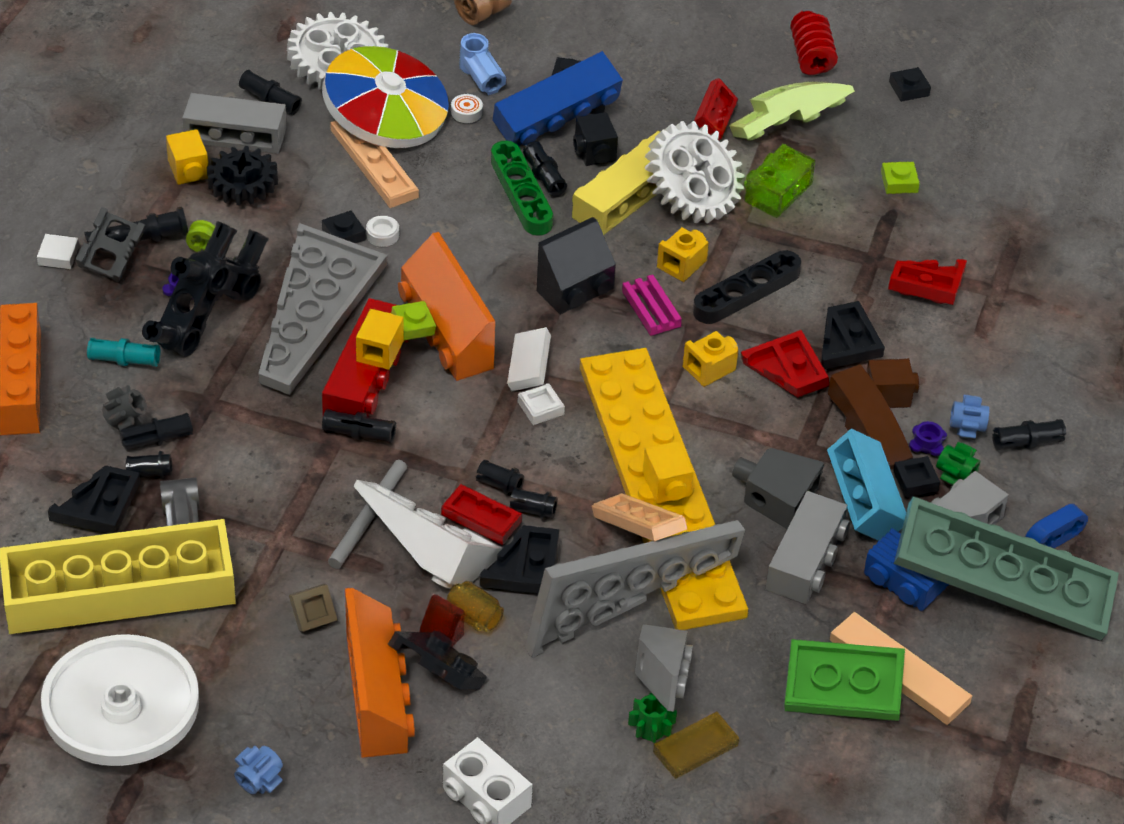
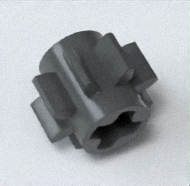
(124, 407)

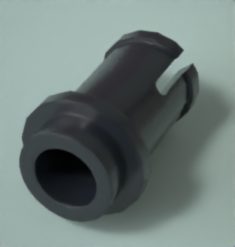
(151, 465)
(500, 477)
(536, 503)

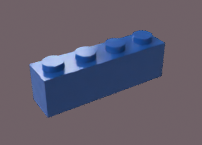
(557, 100)

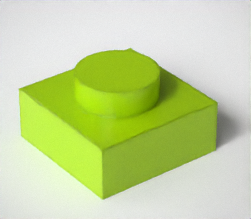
(900, 177)
(417, 319)

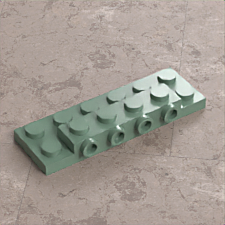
(1007, 568)

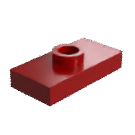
(716, 108)
(481, 514)

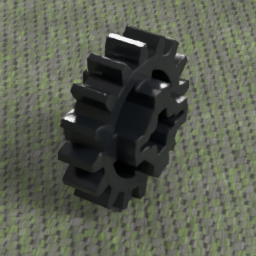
(242, 175)

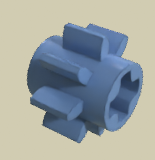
(969, 416)
(258, 770)

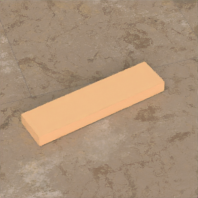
(378, 167)
(639, 517)
(920, 680)

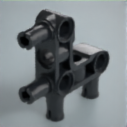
(205, 279)

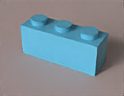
(867, 484)

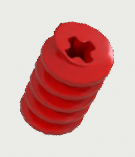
(813, 43)

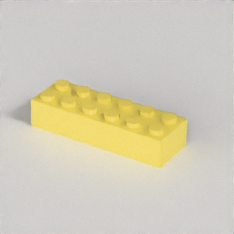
(116, 576)

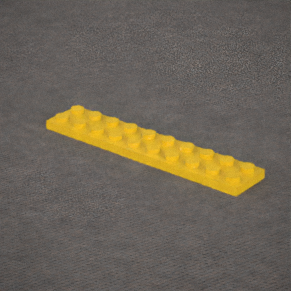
(639, 417)

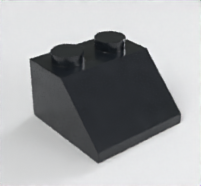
(575, 266)

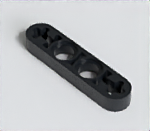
(742, 281)

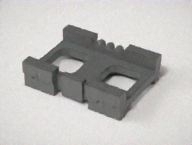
(100, 241)

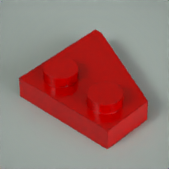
(928, 279)
(788, 363)

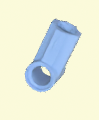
(480, 64)

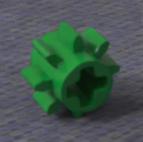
(957, 462)
(651, 718)

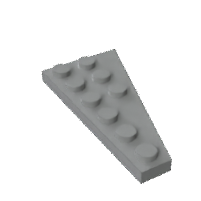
(316, 298)
(618, 580)

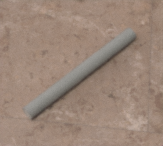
(364, 518)

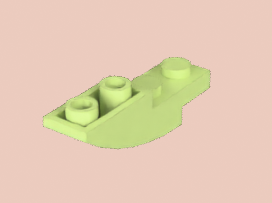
(792, 101)

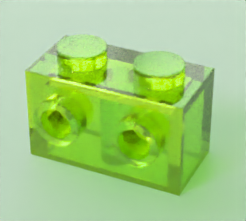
(779, 180)

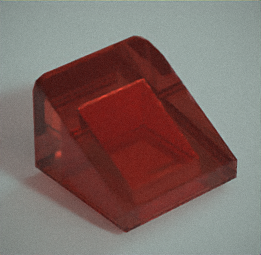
(445, 618)

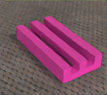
(670, 321)

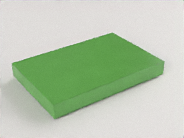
(845, 680)

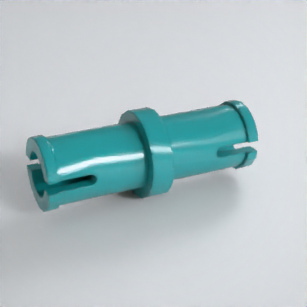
(123, 352)

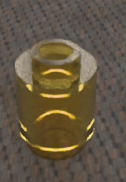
(480, 607)

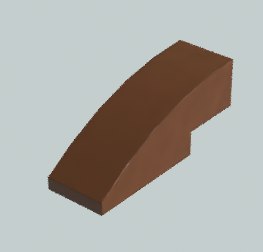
(868, 412)

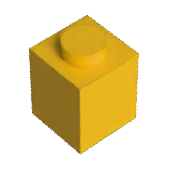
(187, 156)
(379, 339)
(667, 472)

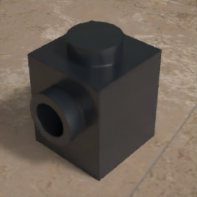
(595, 139)

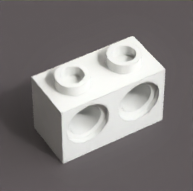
(490, 780)

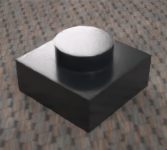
(909, 84)
(345, 227)
(916, 476)

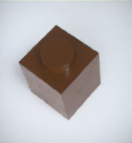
(894, 380)

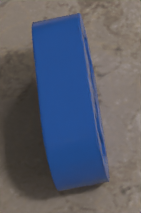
(1059, 526)

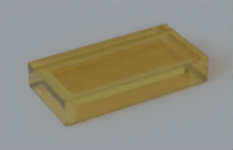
(696, 745)

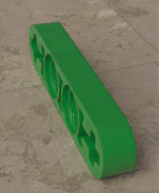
(518, 188)

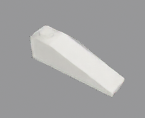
(440, 549)

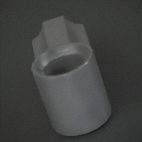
(180, 501)

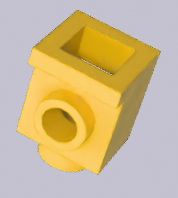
(686, 246)
(710, 357)

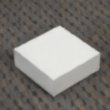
(58, 251)
(541, 404)

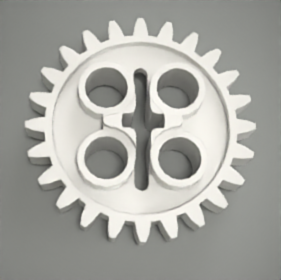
(321, 41)
(694, 172)

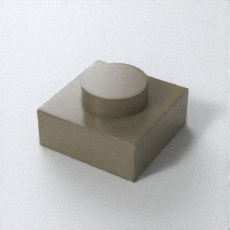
(313, 607)

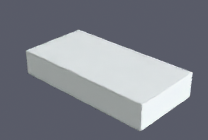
(529, 359)

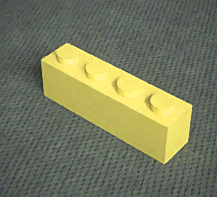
(617, 190)

